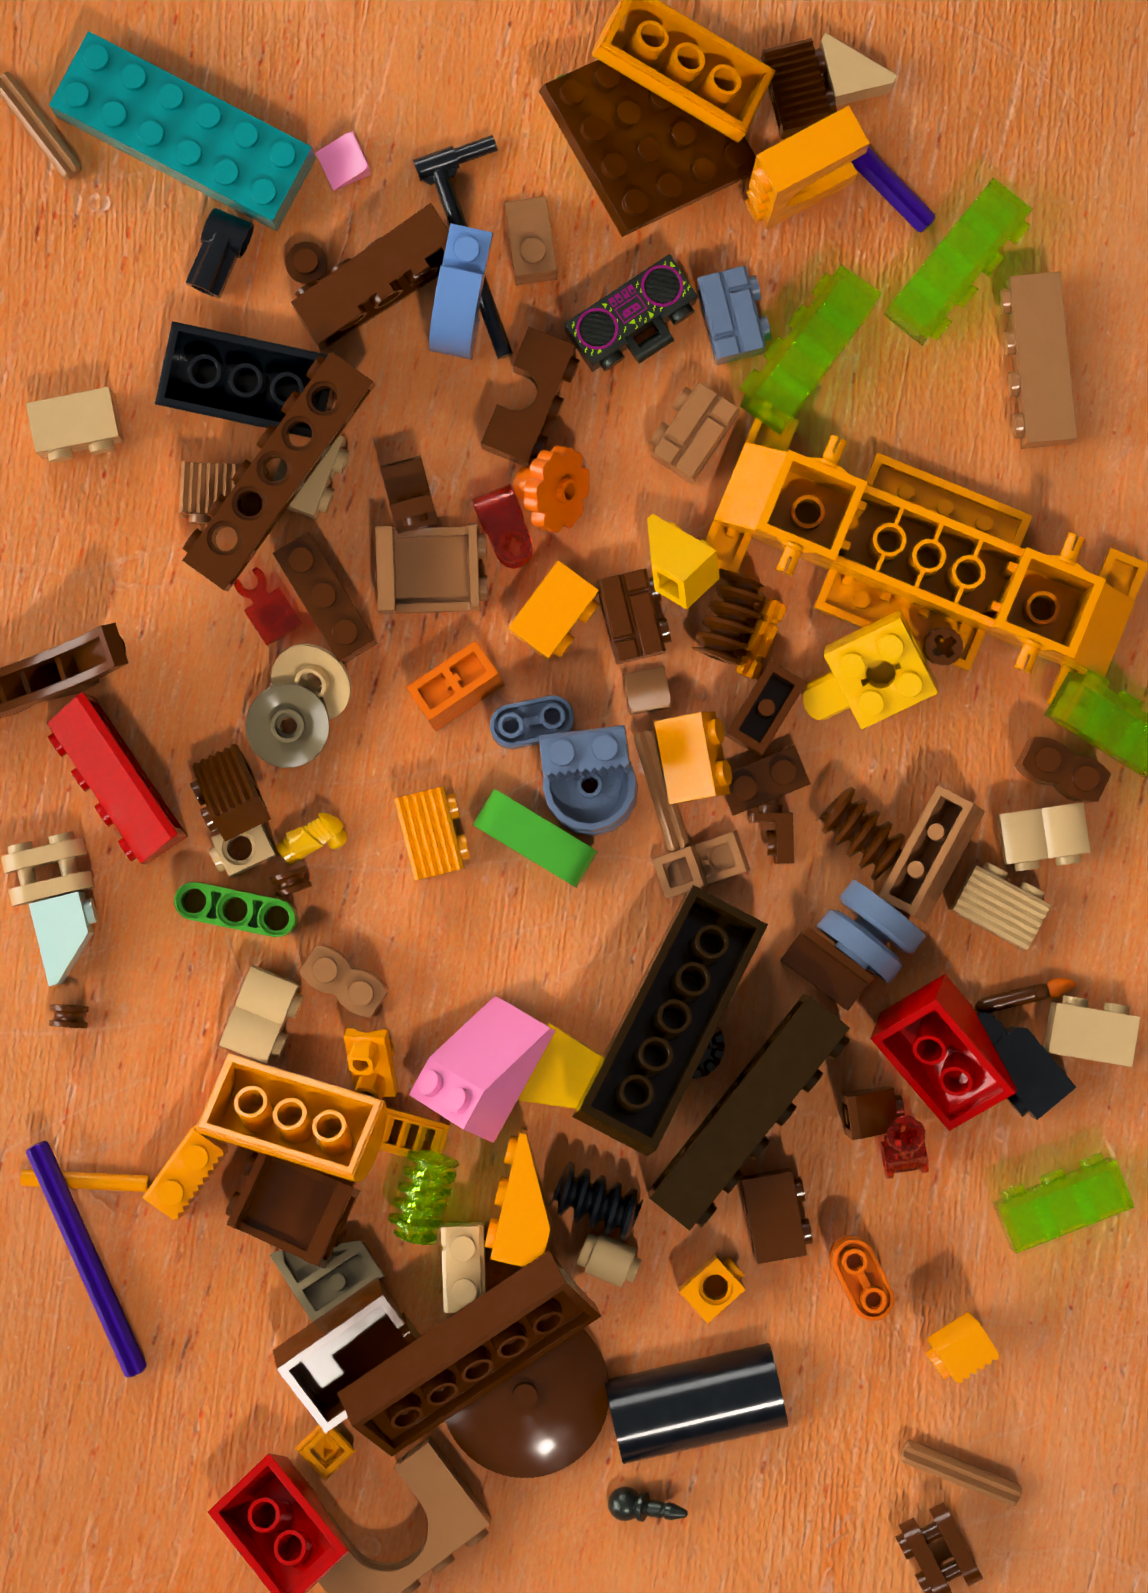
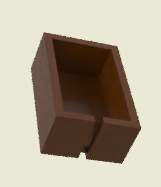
(342, 1349)

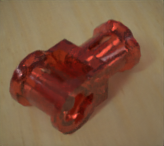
(905, 1149)

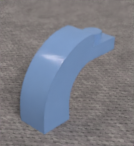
(459, 292)

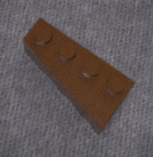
(373, 279)

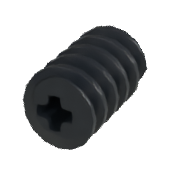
(597, 1201)

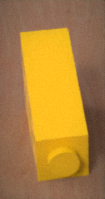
(561, 1072)

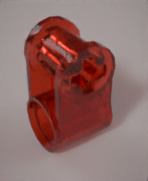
(503, 520)

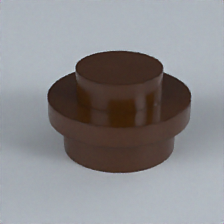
(306, 262)

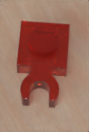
(271, 611)

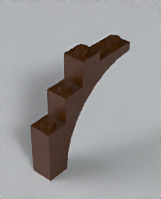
(61, 670)

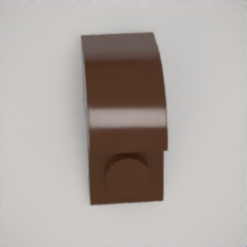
(409, 494)

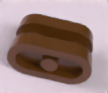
(915, 1543)

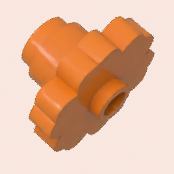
(553, 488)

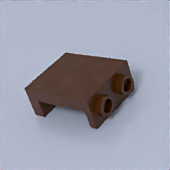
(291, 1207)

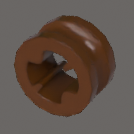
(290, 882)
(68, 1016)

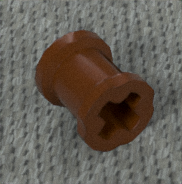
(955, 648)

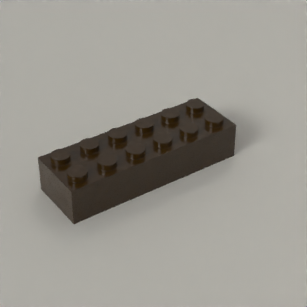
(670, 1021)
(748, 1111)

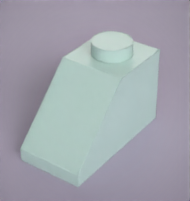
(62, 932)

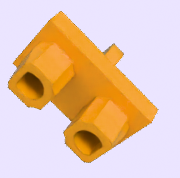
(371, 1062)

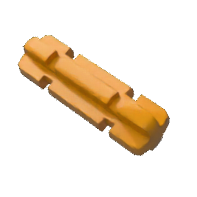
(762, 639)

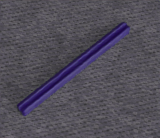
(86, 1259)

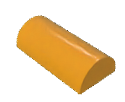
(684, 64)
(295, 1118)

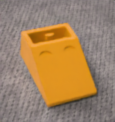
(524, 1219)

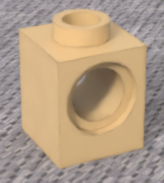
(262, 851)

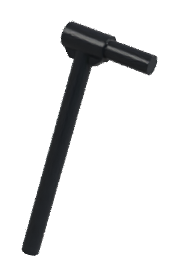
(438, 169)

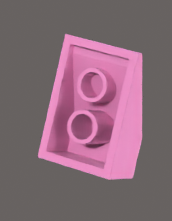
(483, 1068)

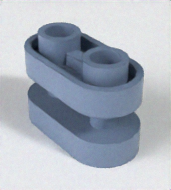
(522, 722)

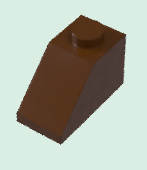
(870, 1111)

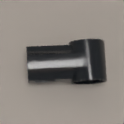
(223, 242)

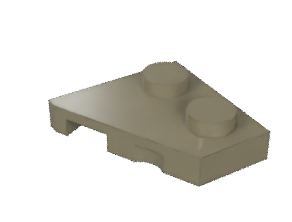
(323, 1289)

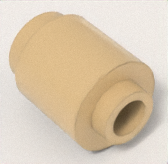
(609, 1259)

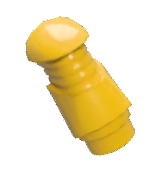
(309, 838)

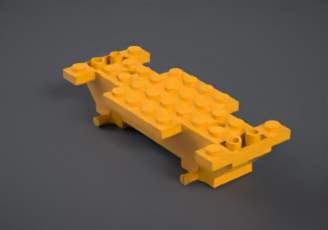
(926, 551)

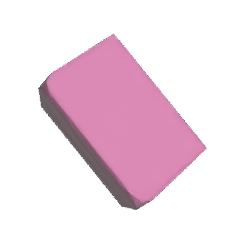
(343, 161)

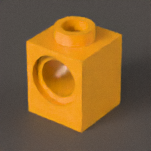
(706, 1305)

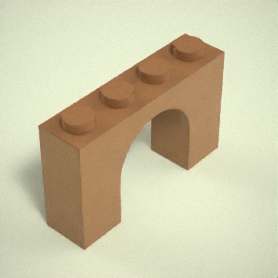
(453, 1520)

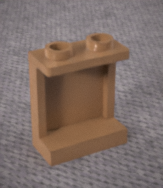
(430, 570)

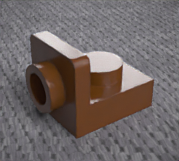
(781, 839)

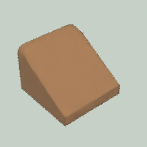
(647, 690)

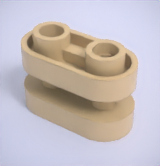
(62, 850)

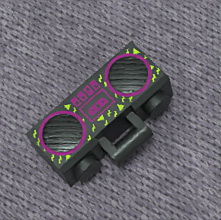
(643, 302)

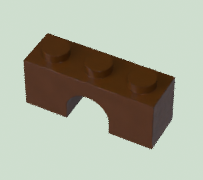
(547, 364)
(324, 598)

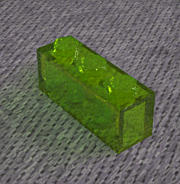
(1103, 718)
(1062, 1202)

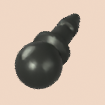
(627, 1504)

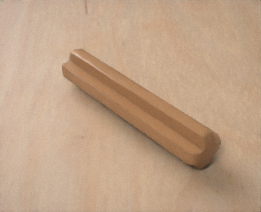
(38, 127)
(668, 814)
(961, 1473)

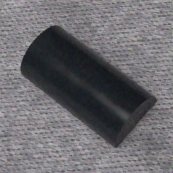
(235, 377)
(696, 1403)

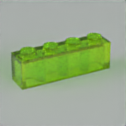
(958, 261)
(809, 349)

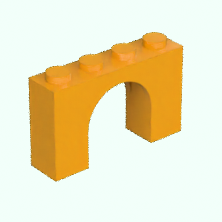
(805, 168)

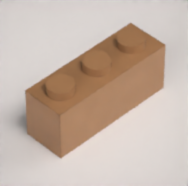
(931, 853)

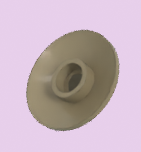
(265, 725)

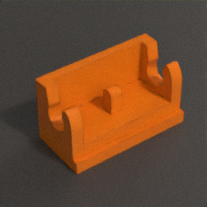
(455, 685)

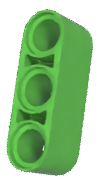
(535, 838)
(216, 903)

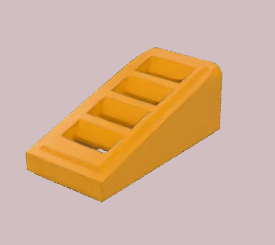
(408, 1119)

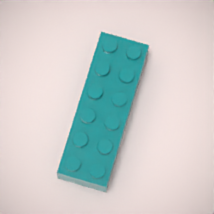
(182, 131)

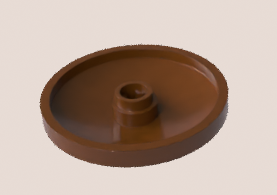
(540, 1414)

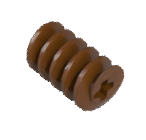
(730, 618)
(862, 832)

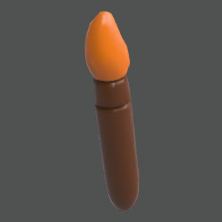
(1053, 989)

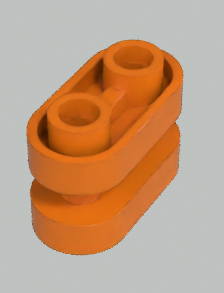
(861, 1277)

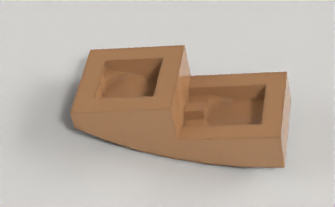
(701, 864)

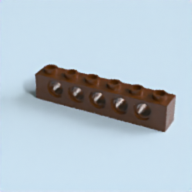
(201, 547)

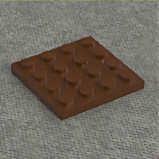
(639, 147)

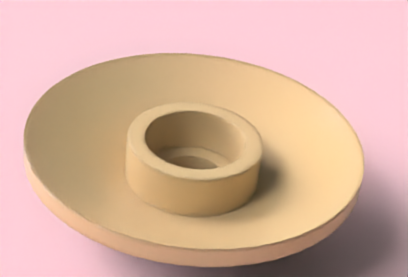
(300, 661)

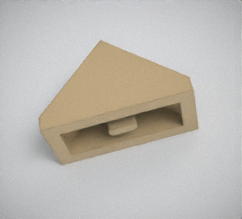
(853, 74)

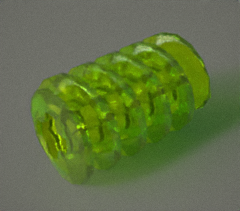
(424, 1196)

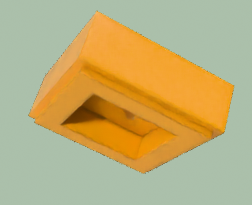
(325, 1451)

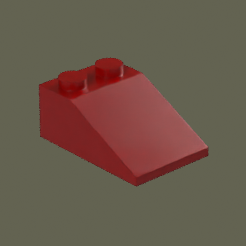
(943, 1052)
(280, 1527)

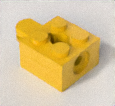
(872, 673)

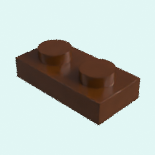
(766, 780)

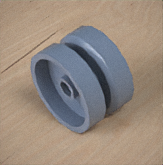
(596, 811)
(870, 931)

